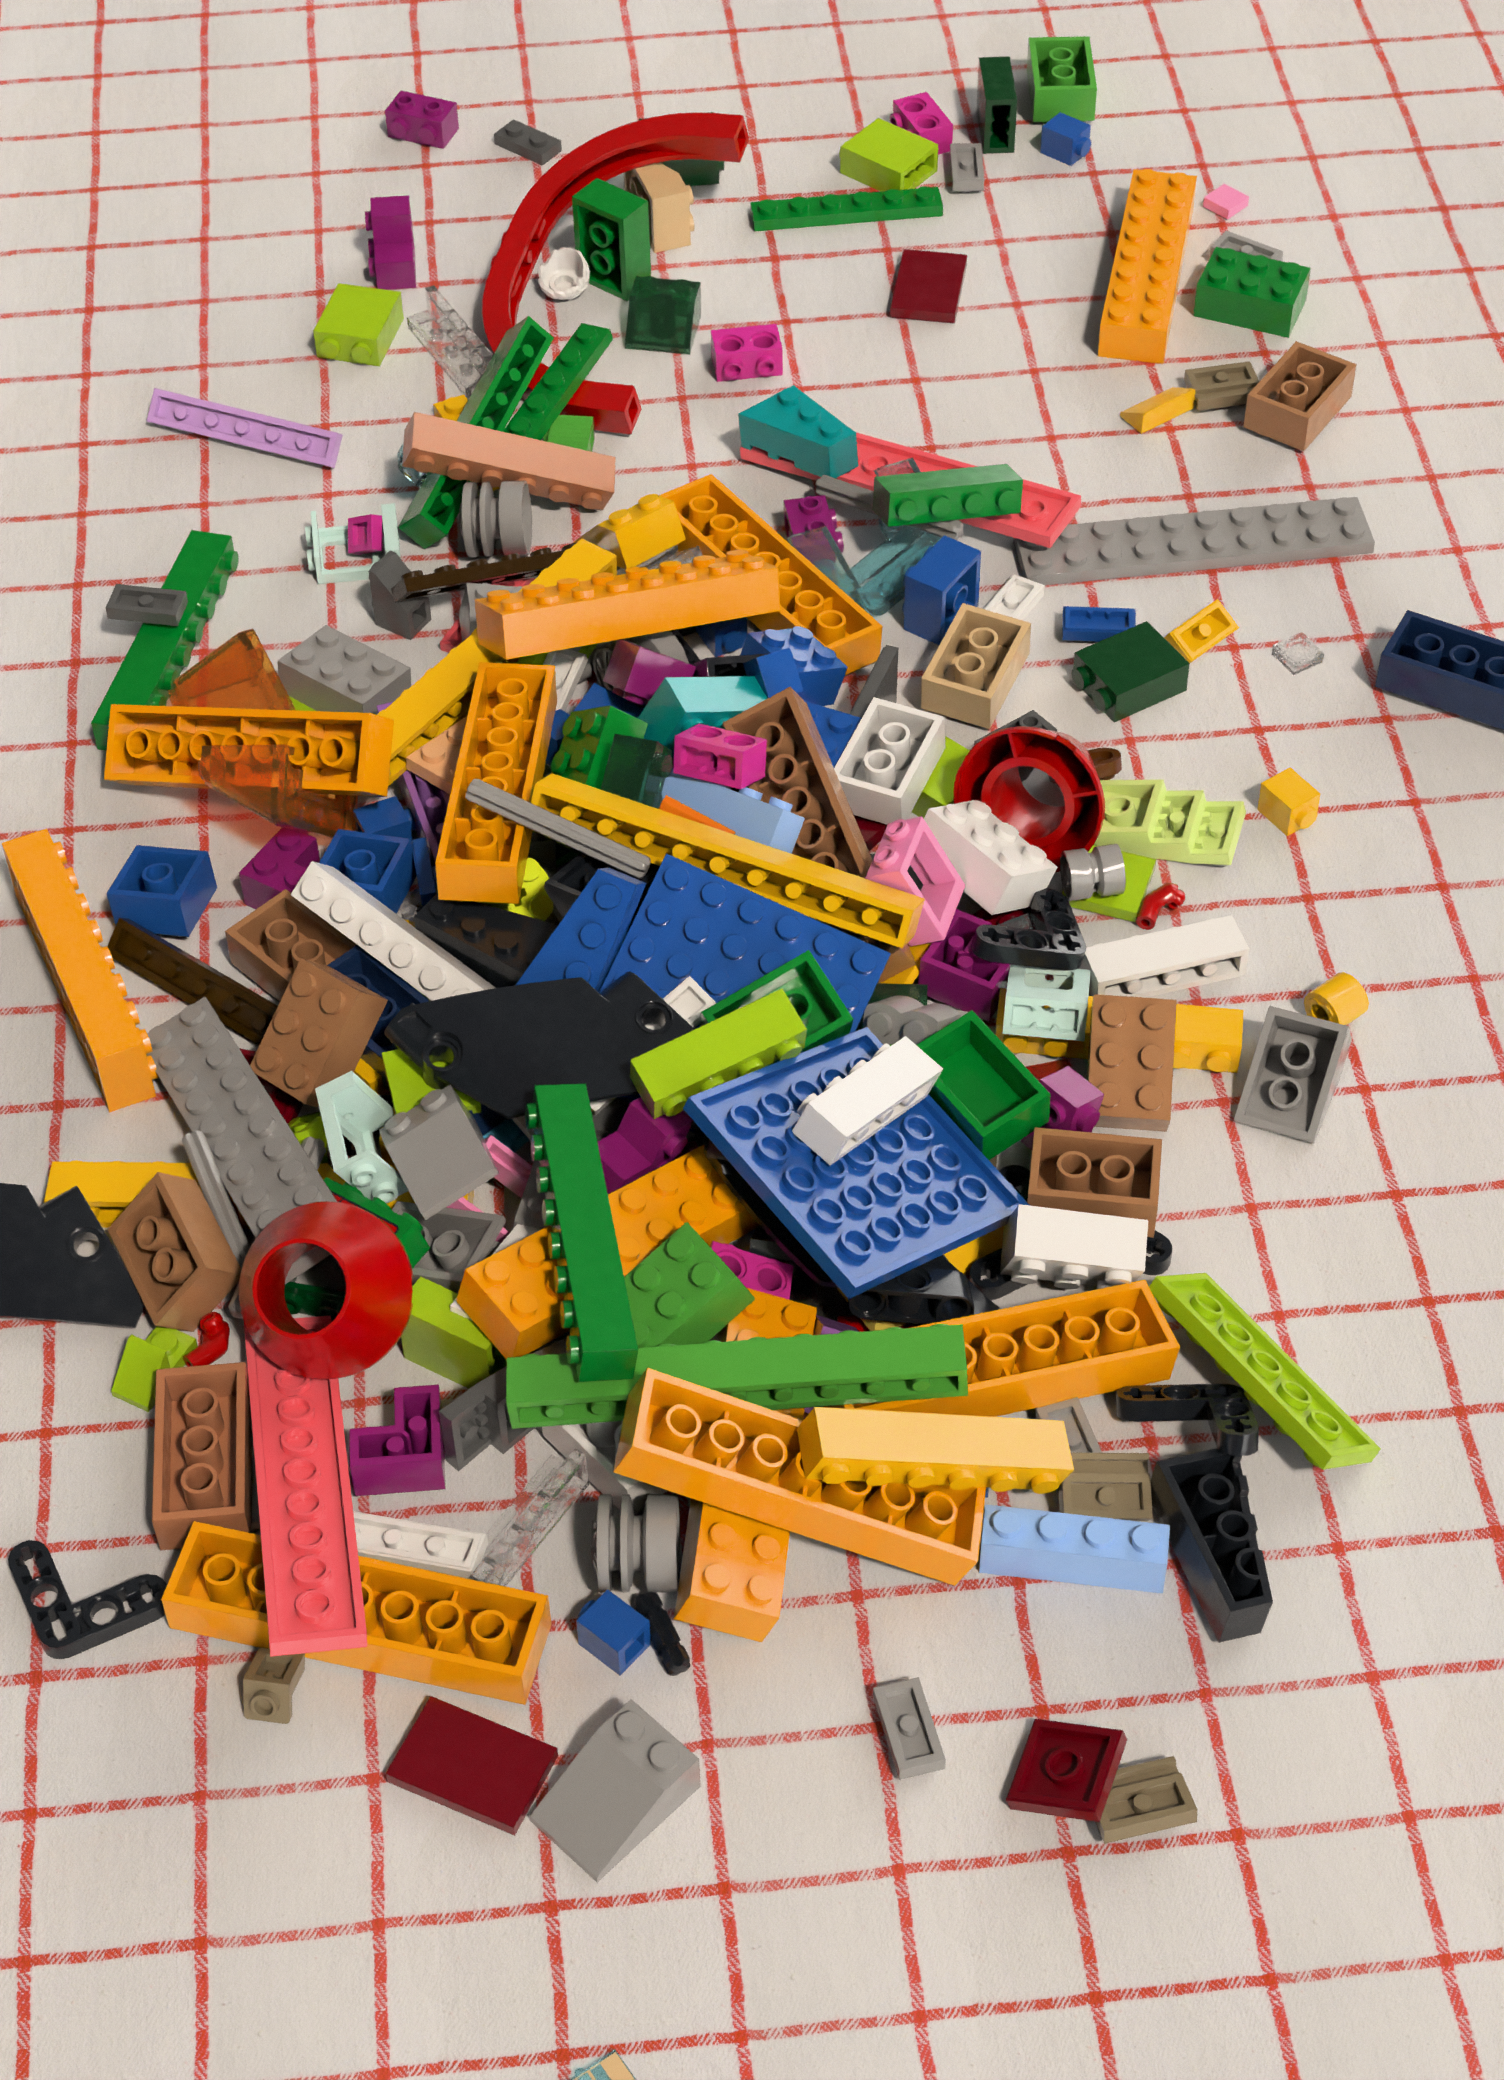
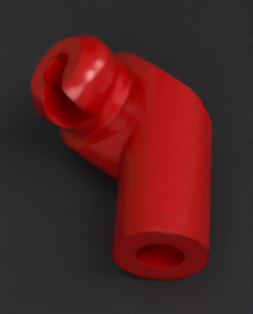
(1157, 899)
(214, 1341)

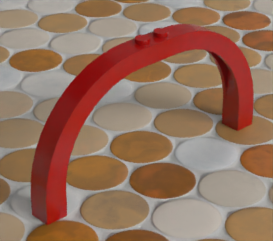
(603, 157)

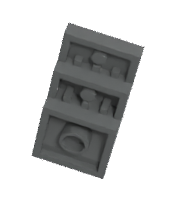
(482, 1418)

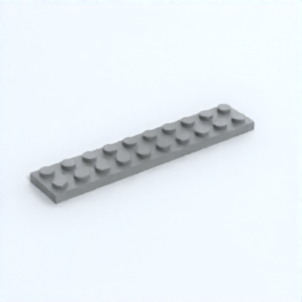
(1199, 541)
(246, 1132)

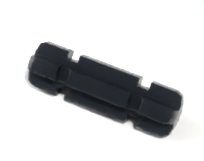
(663, 1634)

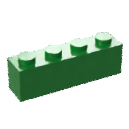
(947, 495)

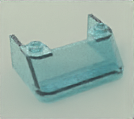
(877, 578)

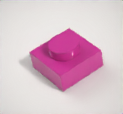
(365, 534)

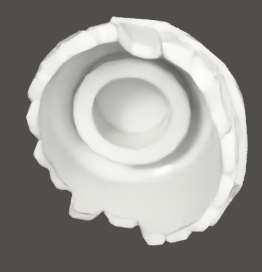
(564, 274)

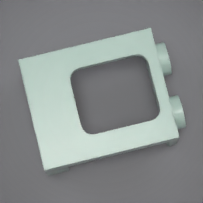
(330, 536)
(1064, 994)
(356, 1111)

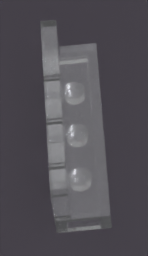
(450, 341)
(531, 1517)

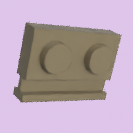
(1221, 384)
(1108, 1486)
(1146, 1801)

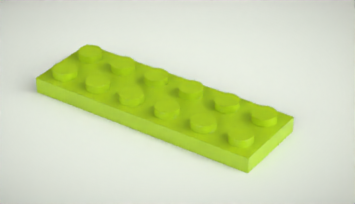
(1263, 1371)

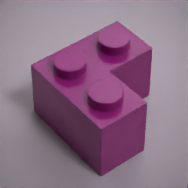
(392, 242)
(640, 671)
(277, 866)
(960, 976)
(641, 1144)
(402, 1454)

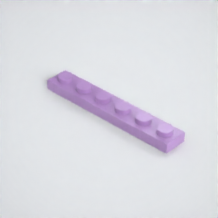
(244, 427)

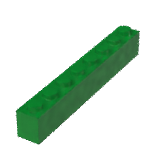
(489, 407)
(164, 650)
(582, 1234)

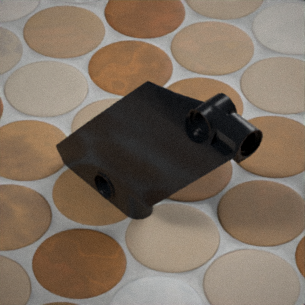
(535, 1035)
(45, 1274)
(918, 1296)

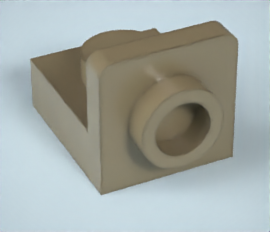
(270, 1686)

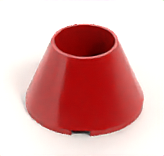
(993, 778)
(375, 1299)

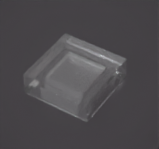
(1297, 653)

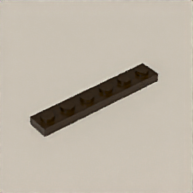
(449, 579)
(191, 978)

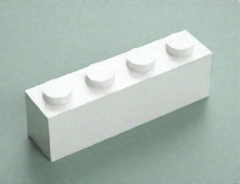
(1168, 959)
(866, 1099)

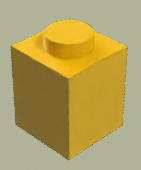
(1288, 801)

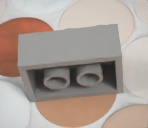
(341, 674)

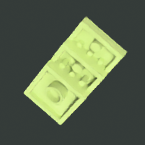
(1169, 823)

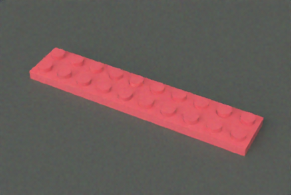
(1043, 508)
(304, 1508)

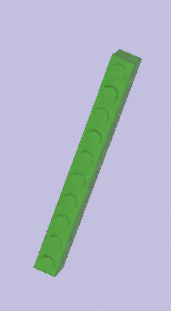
(760, 1370)

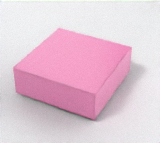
(1225, 201)

